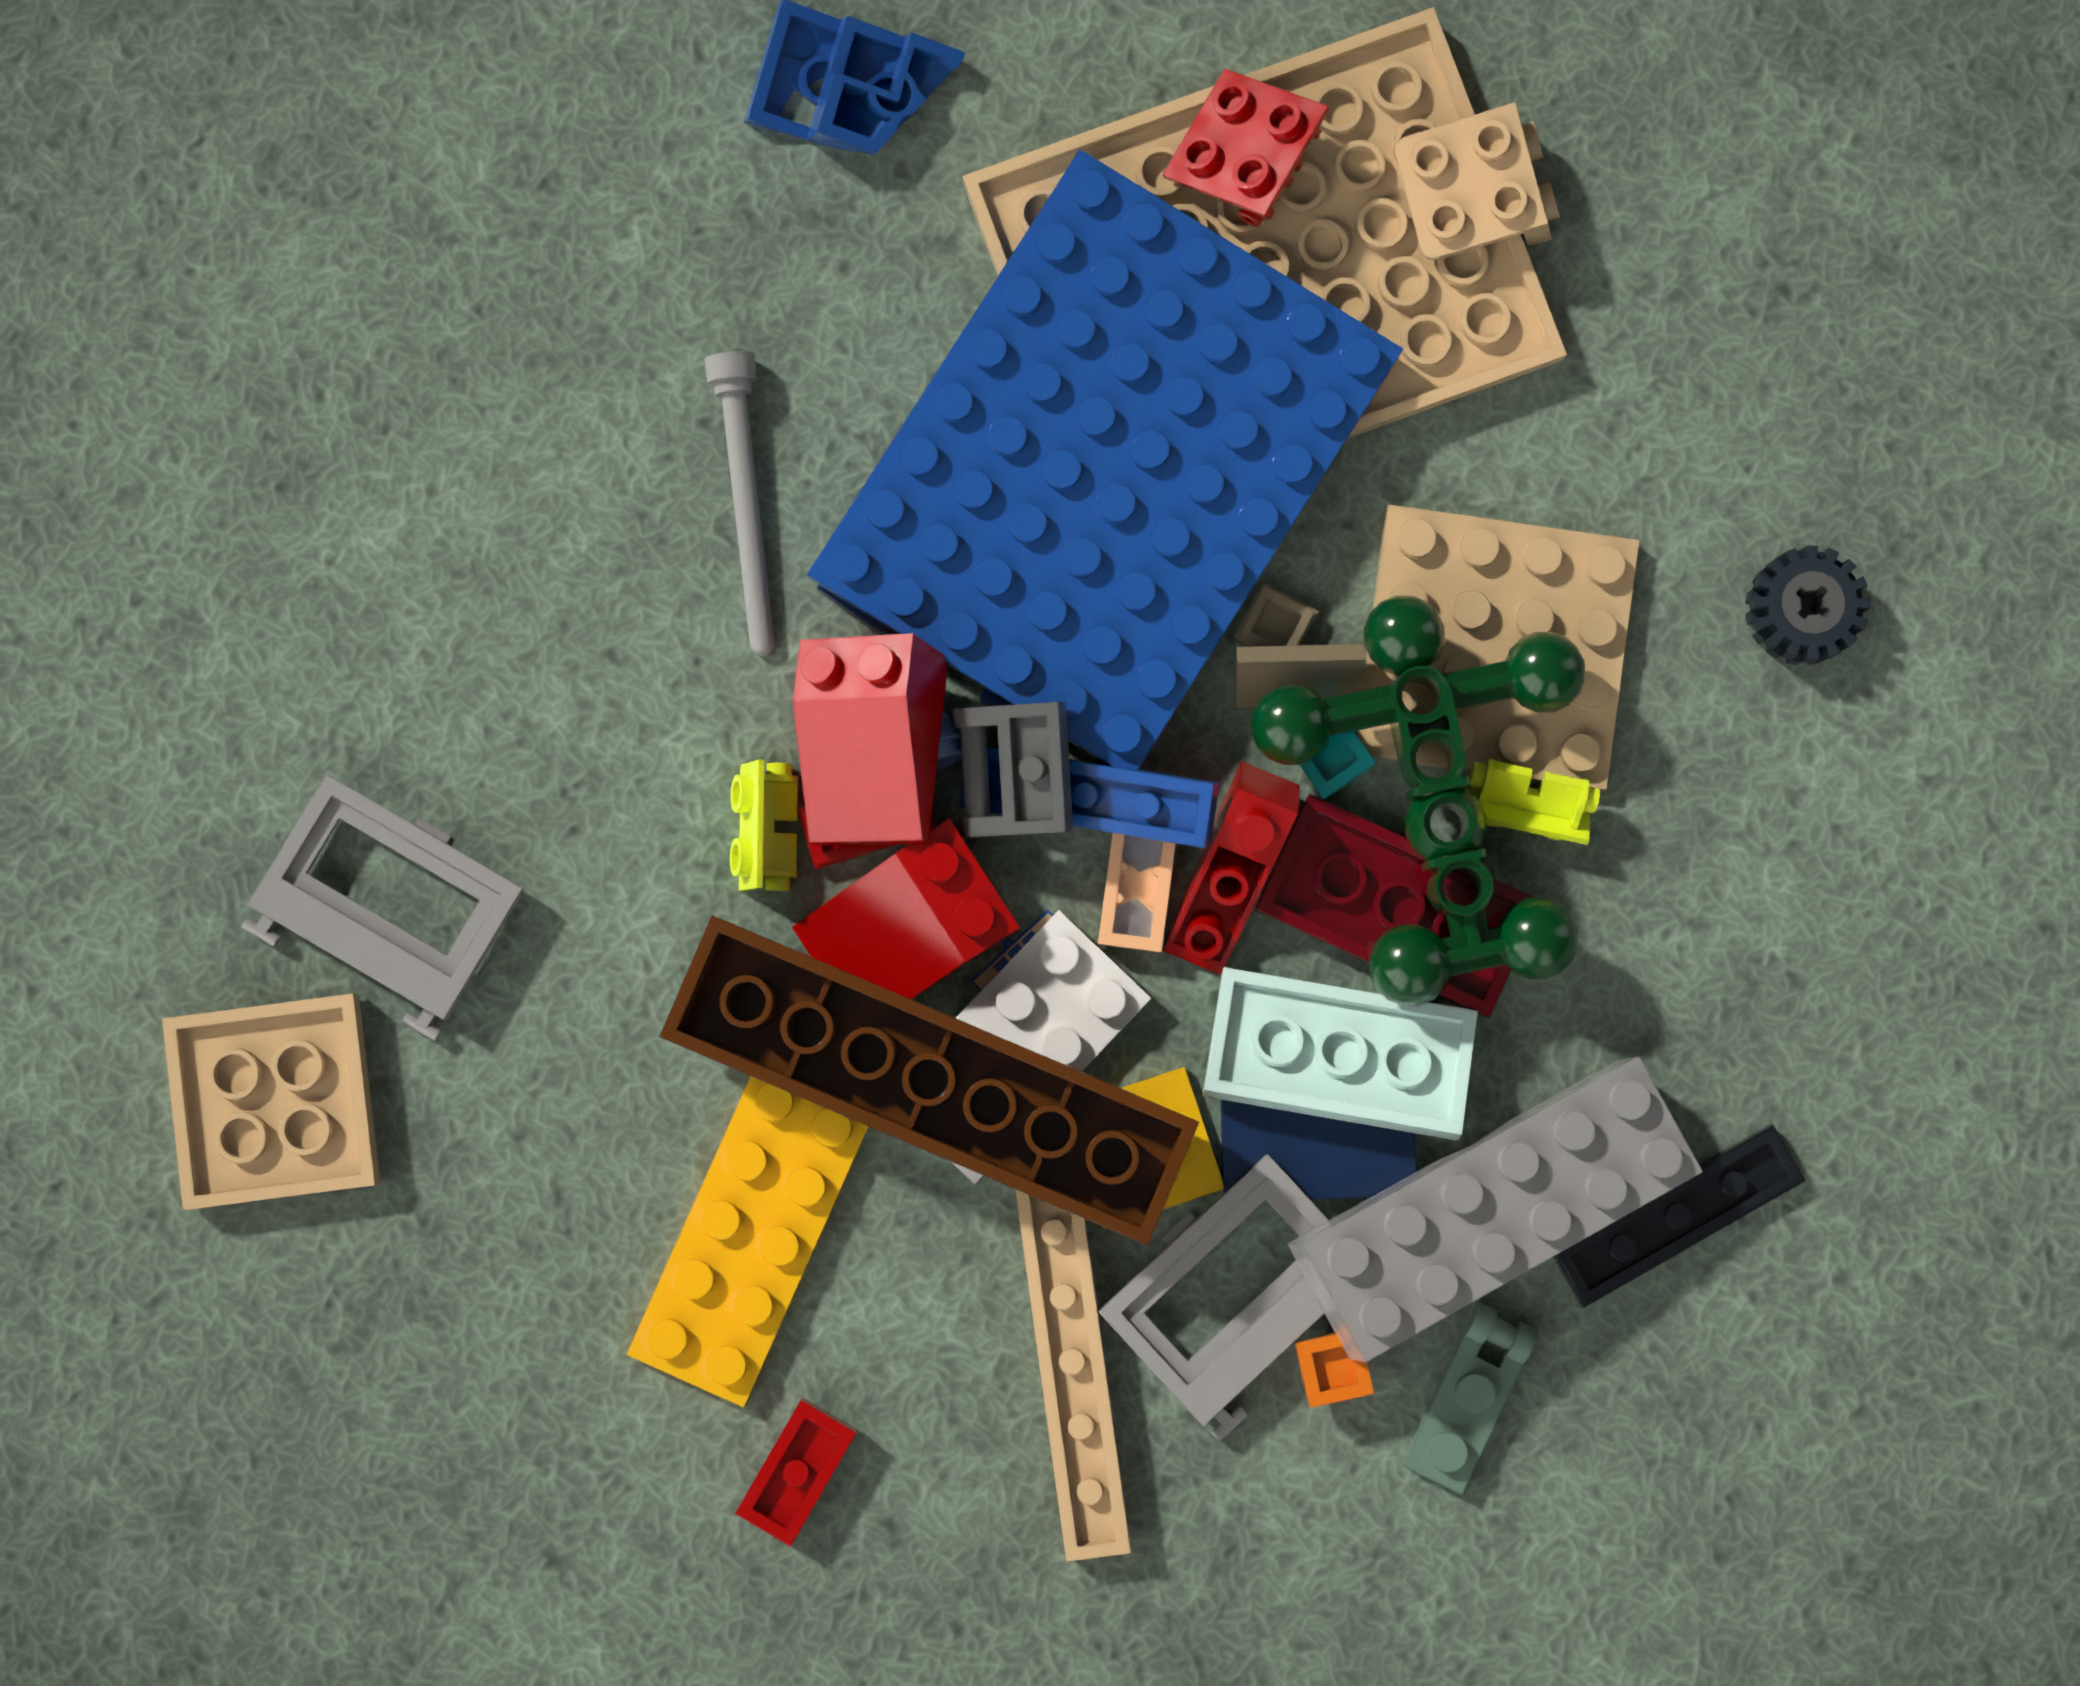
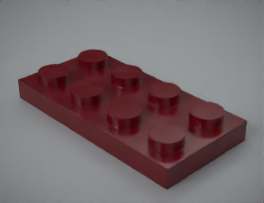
(1356, 880)

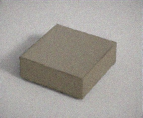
(1274, 620)

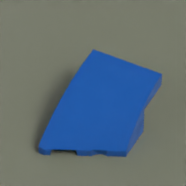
(868, 80)

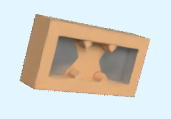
(1136, 893)

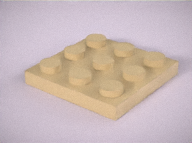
(271, 1101)

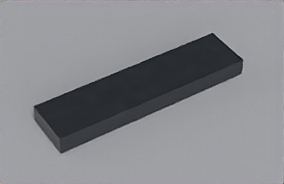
(1725, 1191)

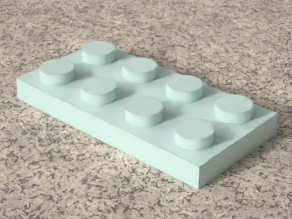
(1340, 1054)

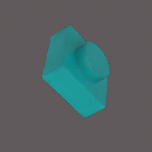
(1338, 764)

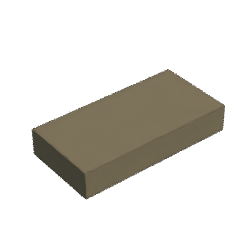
(1323, 668)

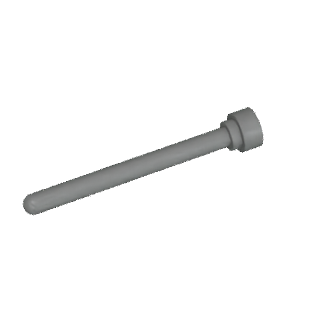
(732, 381)

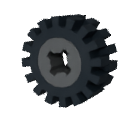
(1790, 621)

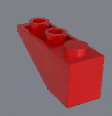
(1234, 868)

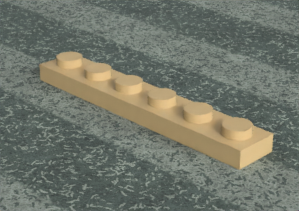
(1074, 1380)

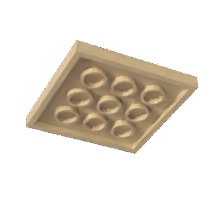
(1491, 589)

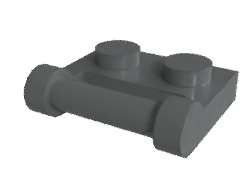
(1031, 769)

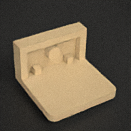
(1475, 183)

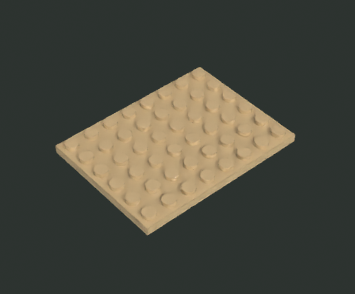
(1341, 221)

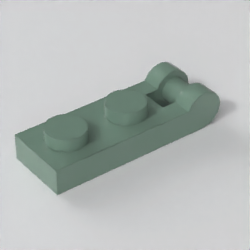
(1469, 1399)

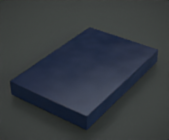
(1316, 1152)

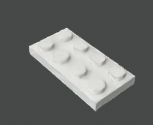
(1057, 999)

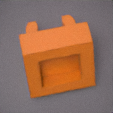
(1329, 1372)

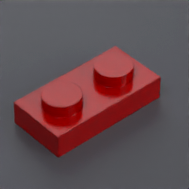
(796, 1471)

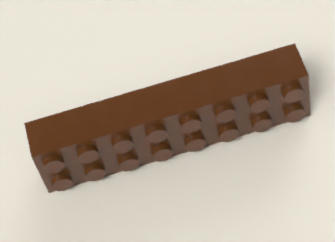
(929, 1079)

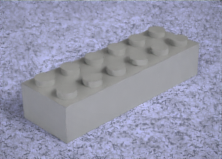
(1494, 1209)

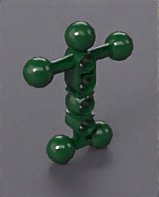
(1406, 639)

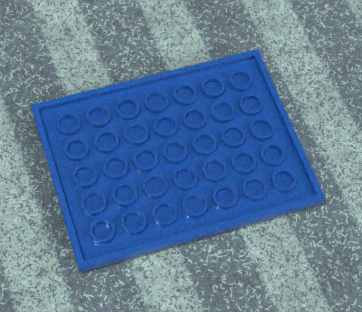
(1105, 462)

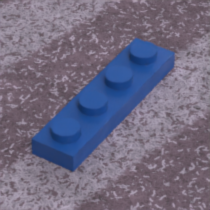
(1130, 801)

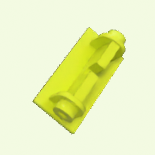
(760, 802)
(1554, 811)

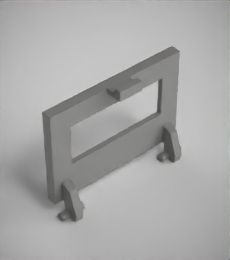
(361, 936)
(1254, 1334)

